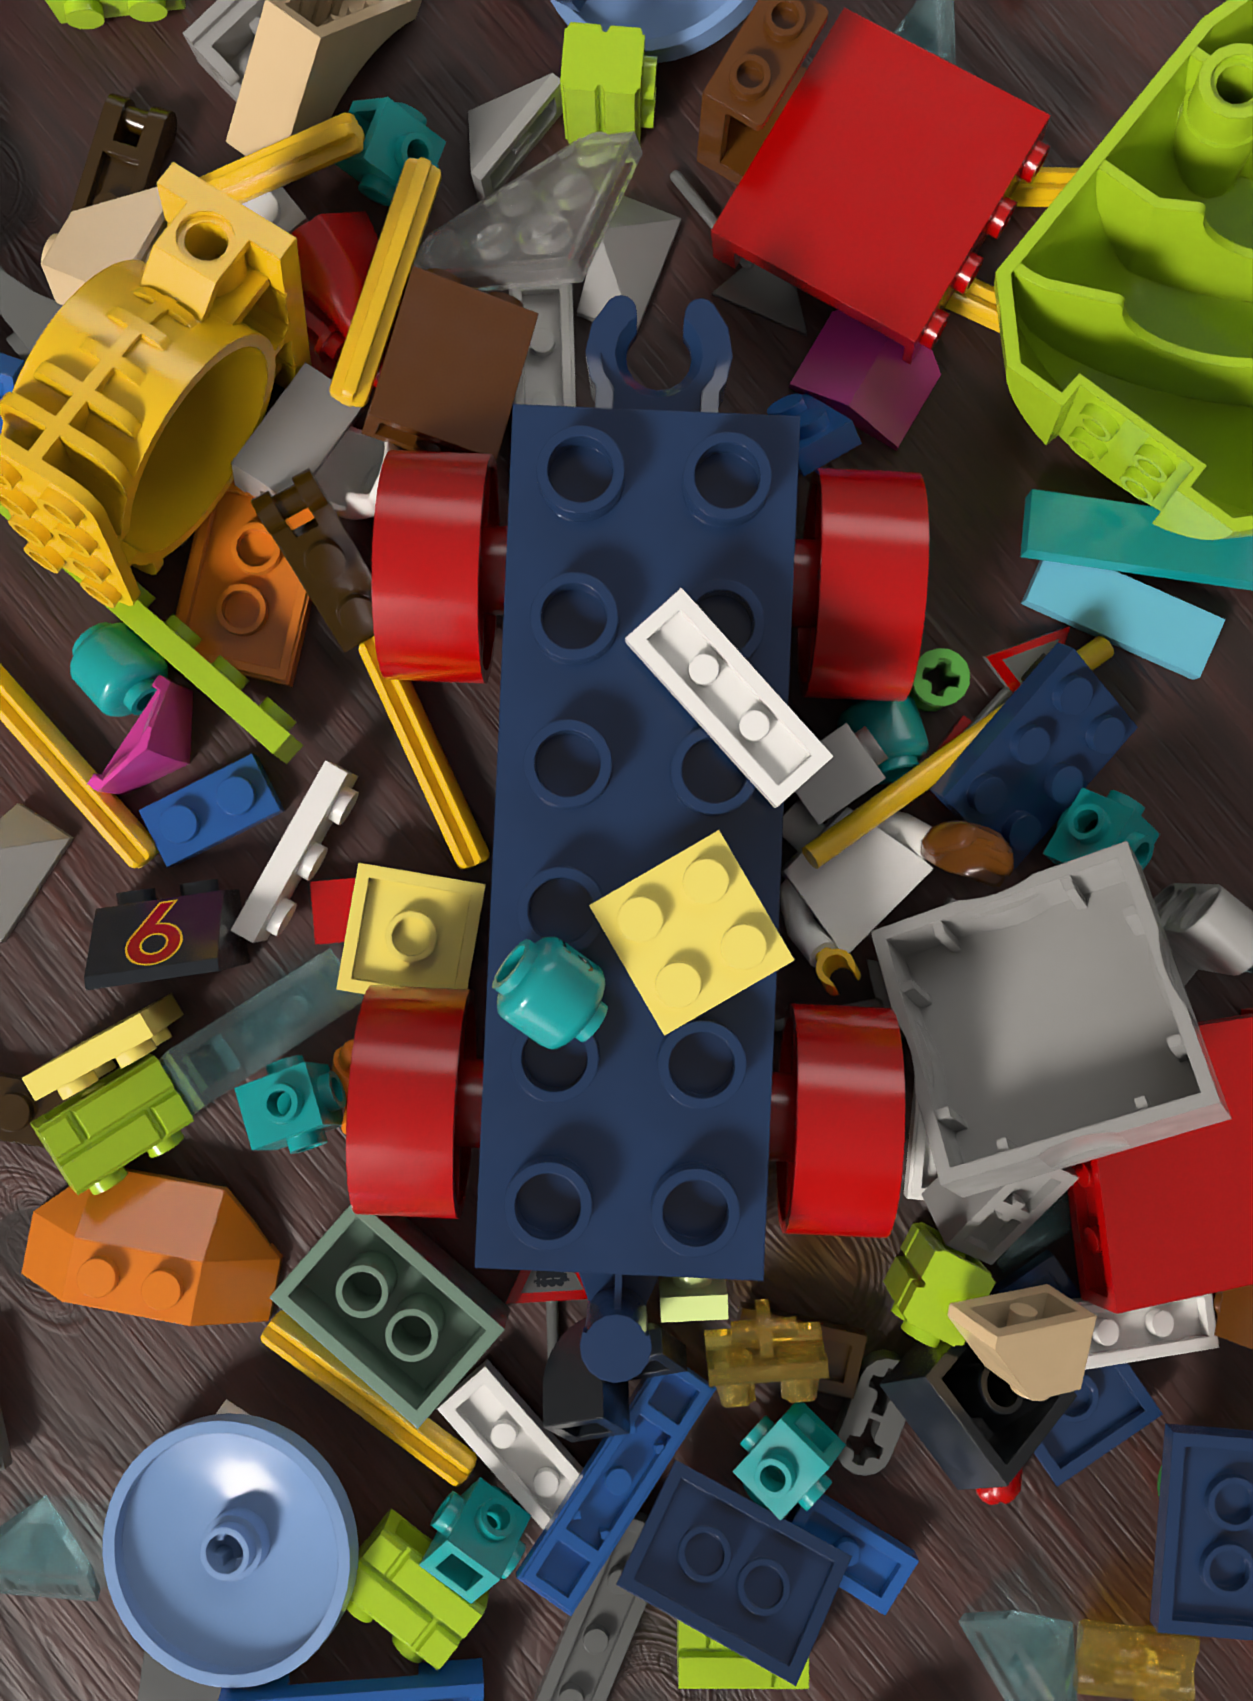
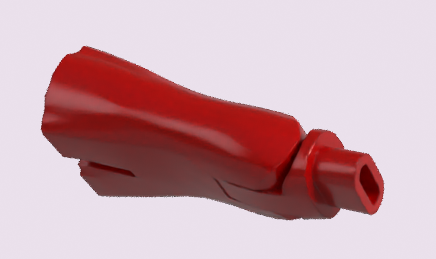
(335, 262)

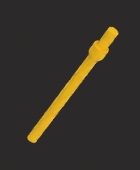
(916, 780)

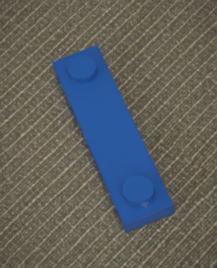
(613, 1489)

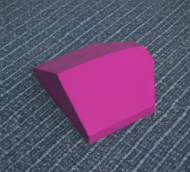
(866, 378)
(155, 744)

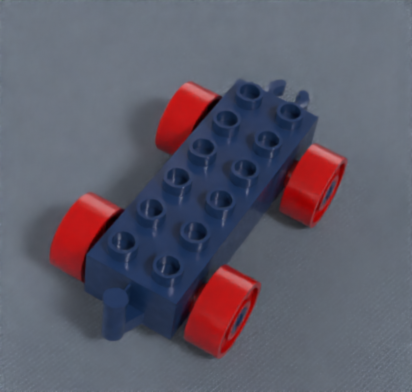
(635, 1143)

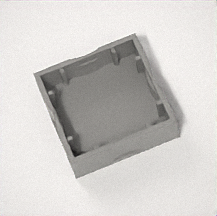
(1047, 1024)

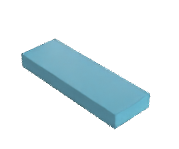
(1126, 614)

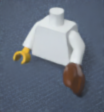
(847, 897)

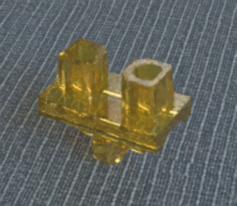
(763, 1353)
(1134, 1662)

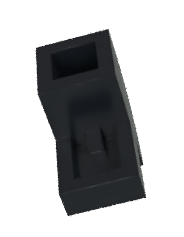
(588, 1408)

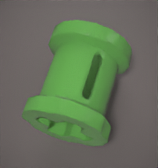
(952, 670)

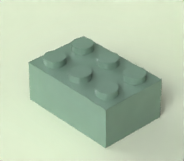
(393, 1309)

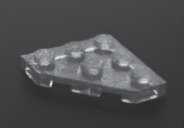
(542, 222)

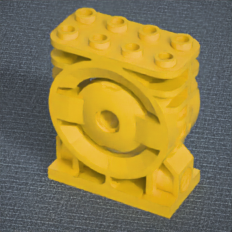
(151, 390)

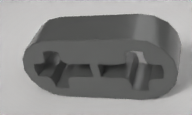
(855, 1414)

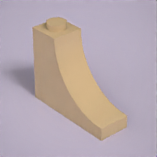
(305, 63)

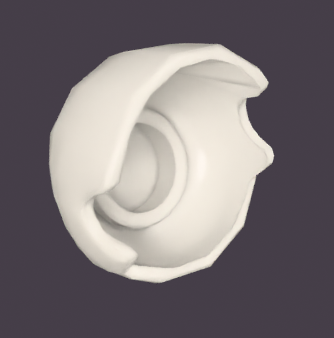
(353, 474)

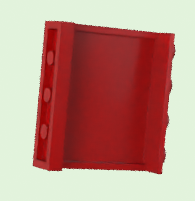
(883, 182)
(1177, 1210)

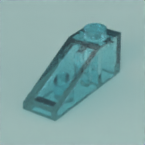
(257, 1032)

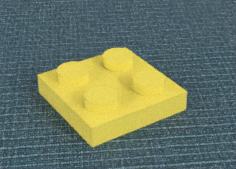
(409, 930)
(691, 932)
(93, 1058)

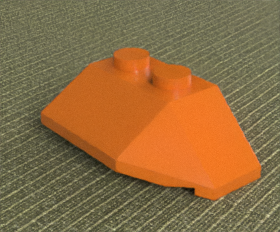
(155, 1252)

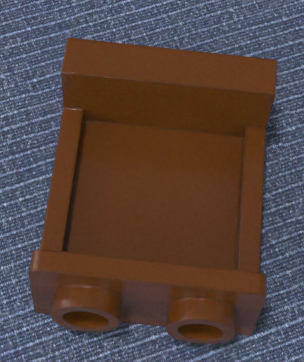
(755, 82)
(450, 367)

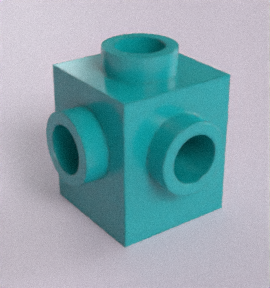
(391, 137)
(1099, 823)
(292, 1105)
(788, 1460)
(476, 1539)

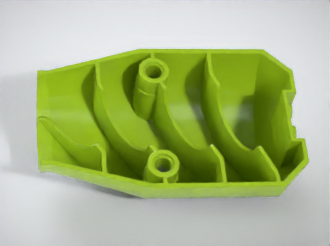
(1137, 293)

